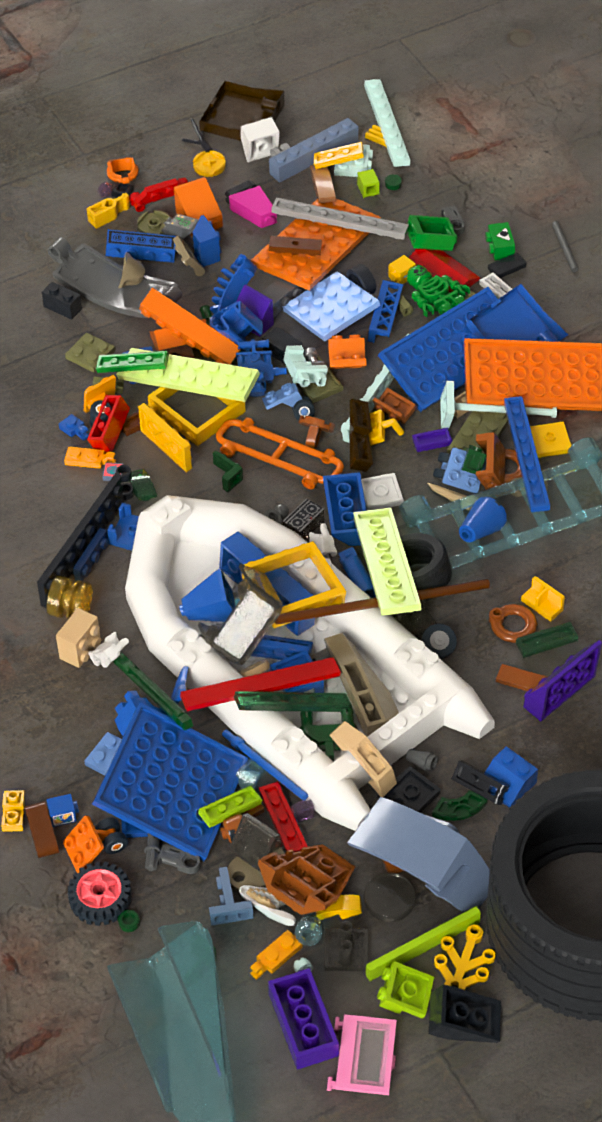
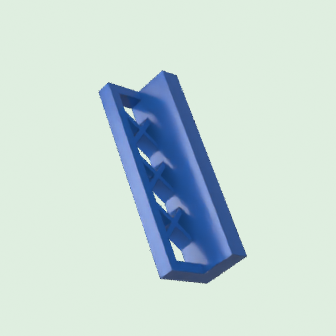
(378, 319)
(281, 648)

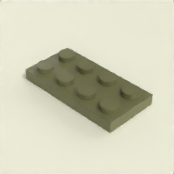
(478, 423)

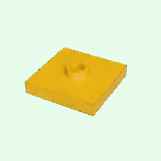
(550, 439)

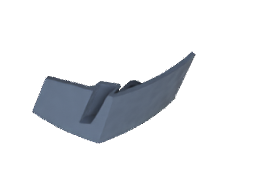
(426, 850)

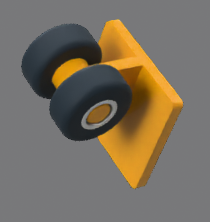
(95, 395)

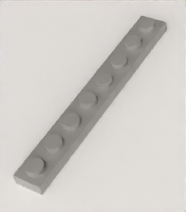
(340, 218)

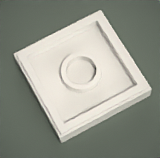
(381, 492)

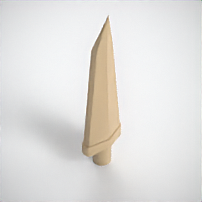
(449, 494)

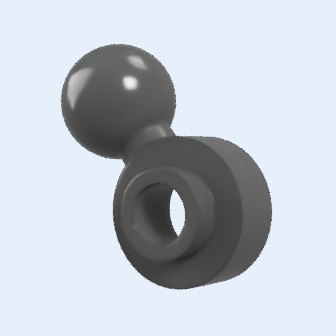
(279, 512)

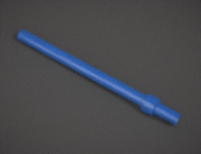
(239, 744)

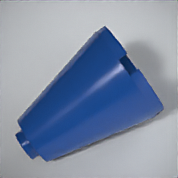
(483, 519)

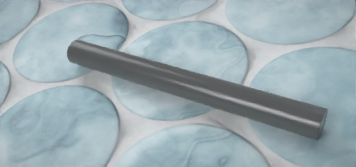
(564, 245)

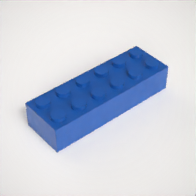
(239, 550)

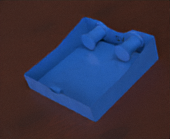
(515, 318)

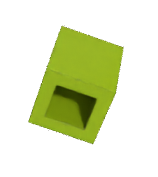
(368, 183)

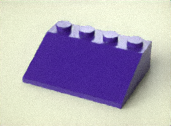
(563, 682)

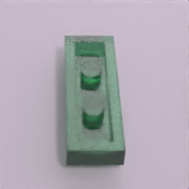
(546, 639)

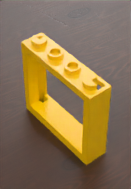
(206, 430)
(295, 555)

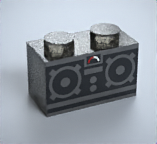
(305, 518)

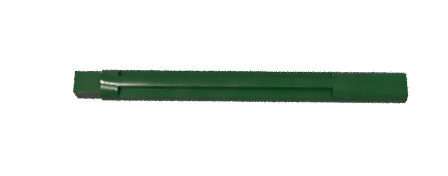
(174, 711)

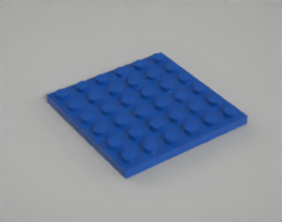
(165, 778)

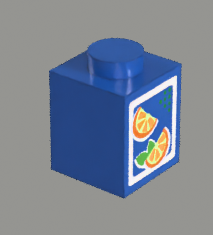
(62, 810)

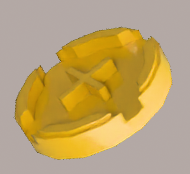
(209, 163)

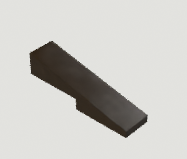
(359, 436)

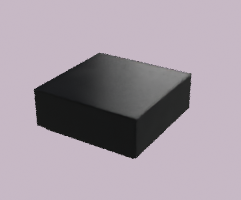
(121, 188)

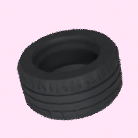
(428, 550)

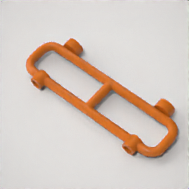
(310, 479)

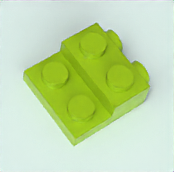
(405, 990)

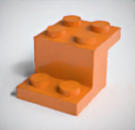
(346, 352)

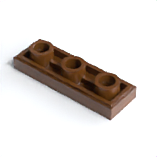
(295, 245)

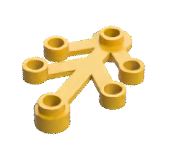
(463, 964)

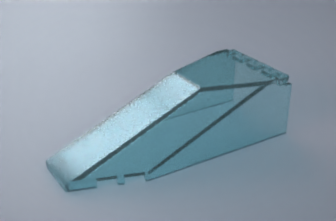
(181, 1023)

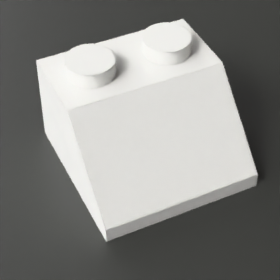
(259, 138)

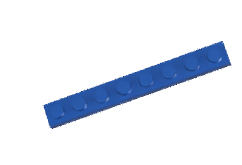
(526, 454)

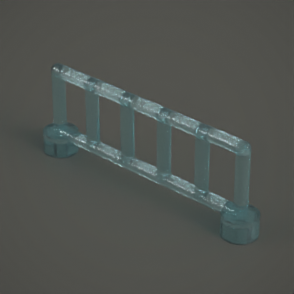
(584, 455)

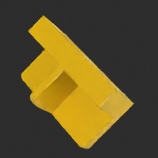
(544, 599)

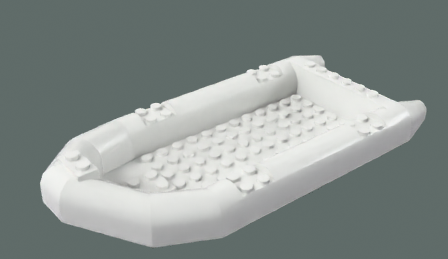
(180, 548)

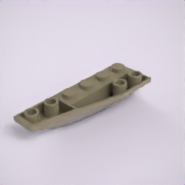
(365, 690)

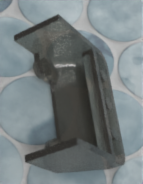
(248, 620)

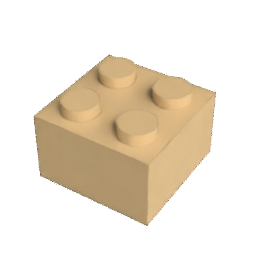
(78, 637)

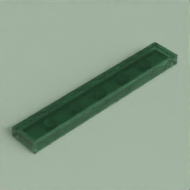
(291, 701)

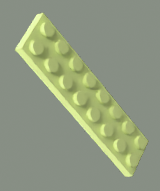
(197, 377)
(386, 561)

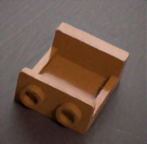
(495, 461)

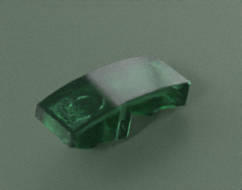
(142, 485)

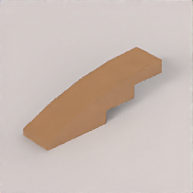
(323, 184)

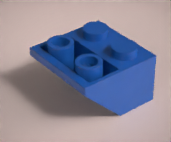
(206, 242)

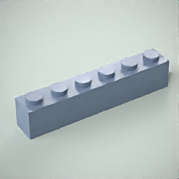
(302, 155)

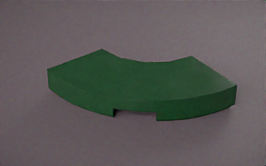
(459, 808)

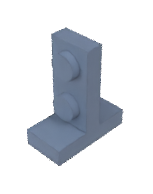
(228, 910)

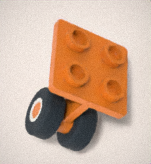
(88, 841)

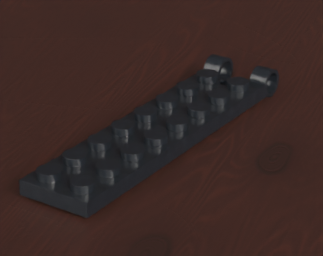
(97, 517)

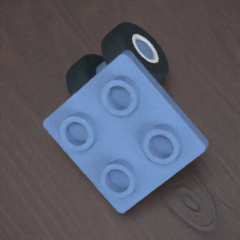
(290, 396)
(453, 475)

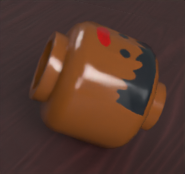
(230, 826)

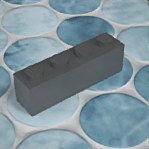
(281, 293)

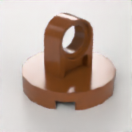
(315, 427)

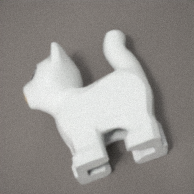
(324, 541)
(108, 651)

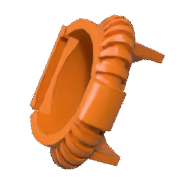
(120, 165)

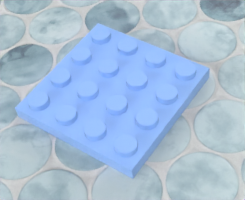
(331, 306)

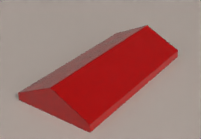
(441, 264)

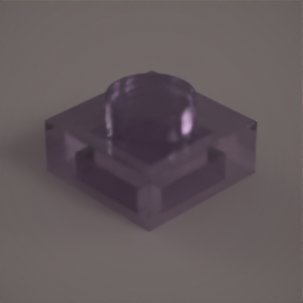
(303, 810)

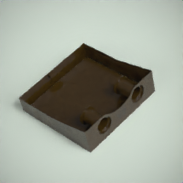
(237, 106)

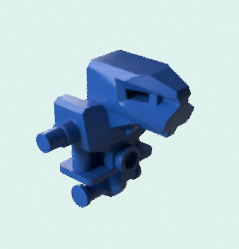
(261, 361)

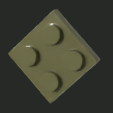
(87, 350)

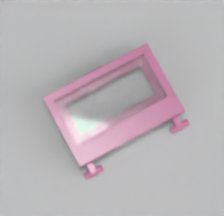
(365, 1054)

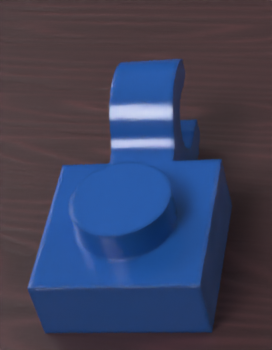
(74, 426)

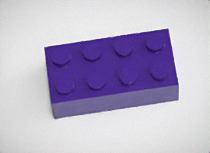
(303, 1018)

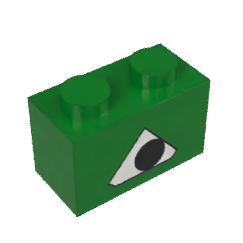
(500, 240)

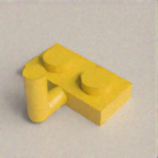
(378, 426)

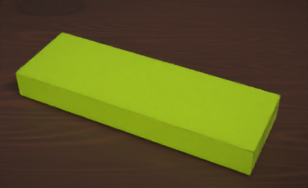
(230, 805)

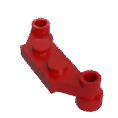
(154, 193)

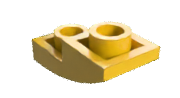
(13, 810)
(346, 907)

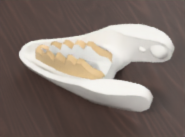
(267, 904)

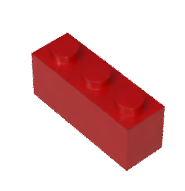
(105, 434)

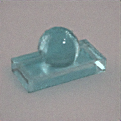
(250, 774)

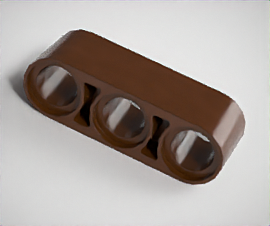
(41, 829)

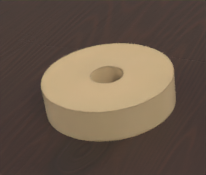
(256, 668)

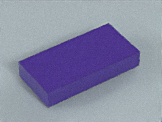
(432, 439)

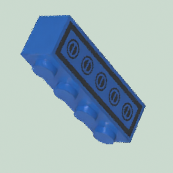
(140, 245)

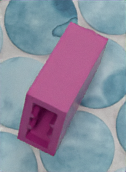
(253, 206)

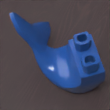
(126, 709)

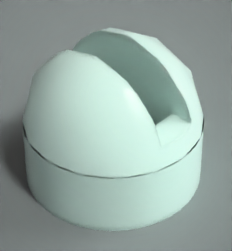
(302, 964)

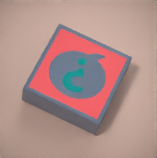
(110, 470)

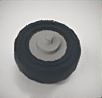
(440, 640)

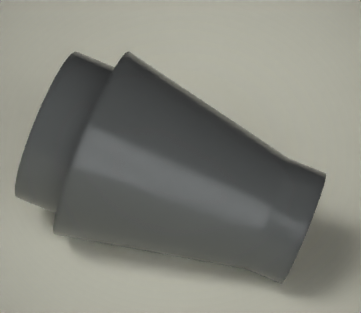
(422, 759)

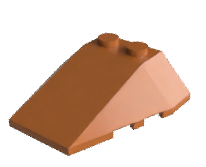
(306, 878)

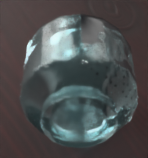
(308, 930)

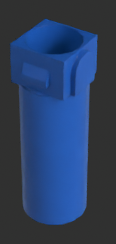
(356, 571)

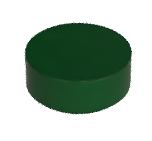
(393, 182)
(129, 920)

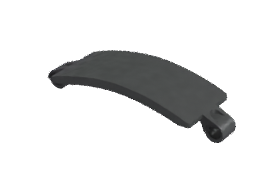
(99, 279)

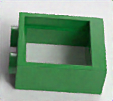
(422, 229)

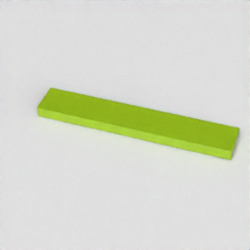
(423, 943)

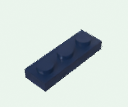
(91, 555)

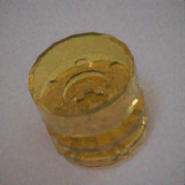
(67, 597)

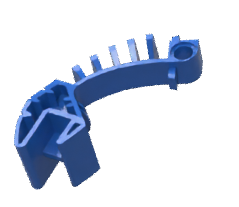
(233, 317)

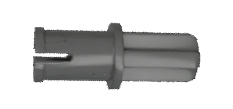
(152, 851)

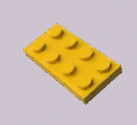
(165, 437)

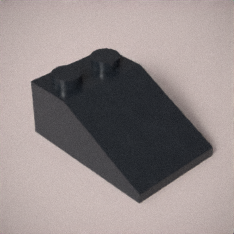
(464, 1015)

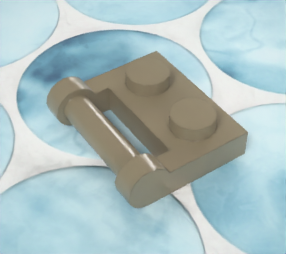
(188, 256)

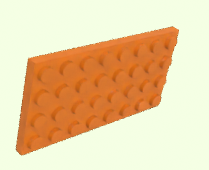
(306, 269)
(539, 371)

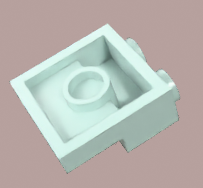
(352, 167)

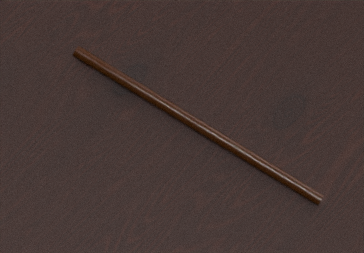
(373, 603)

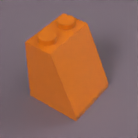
(197, 199)

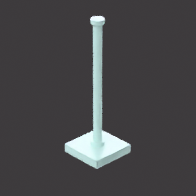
(449, 406)

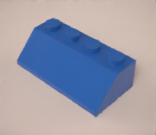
(343, 497)

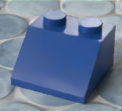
(514, 771)

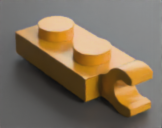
(88, 457)
(276, 954)

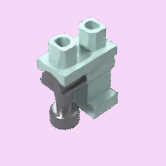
(304, 366)

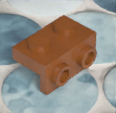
(395, 405)

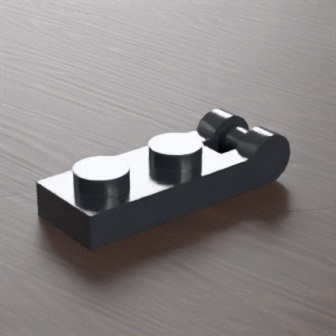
(479, 782)

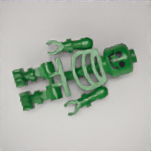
(435, 291)

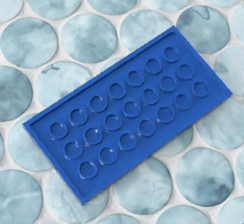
(435, 352)

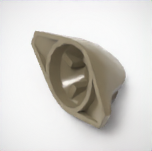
(132, 272)

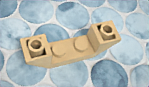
(367, 755)

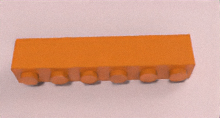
(188, 327)

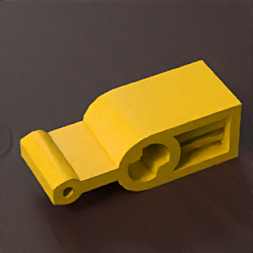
(107, 210)

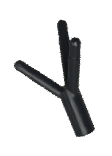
(202, 142)

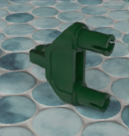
(321, 733)

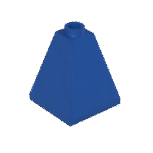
(209, 600)

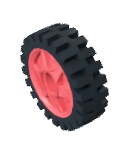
(102, 907)

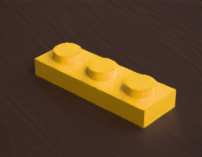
(338, 155)

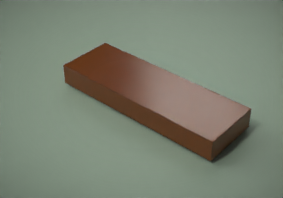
(518, 678)

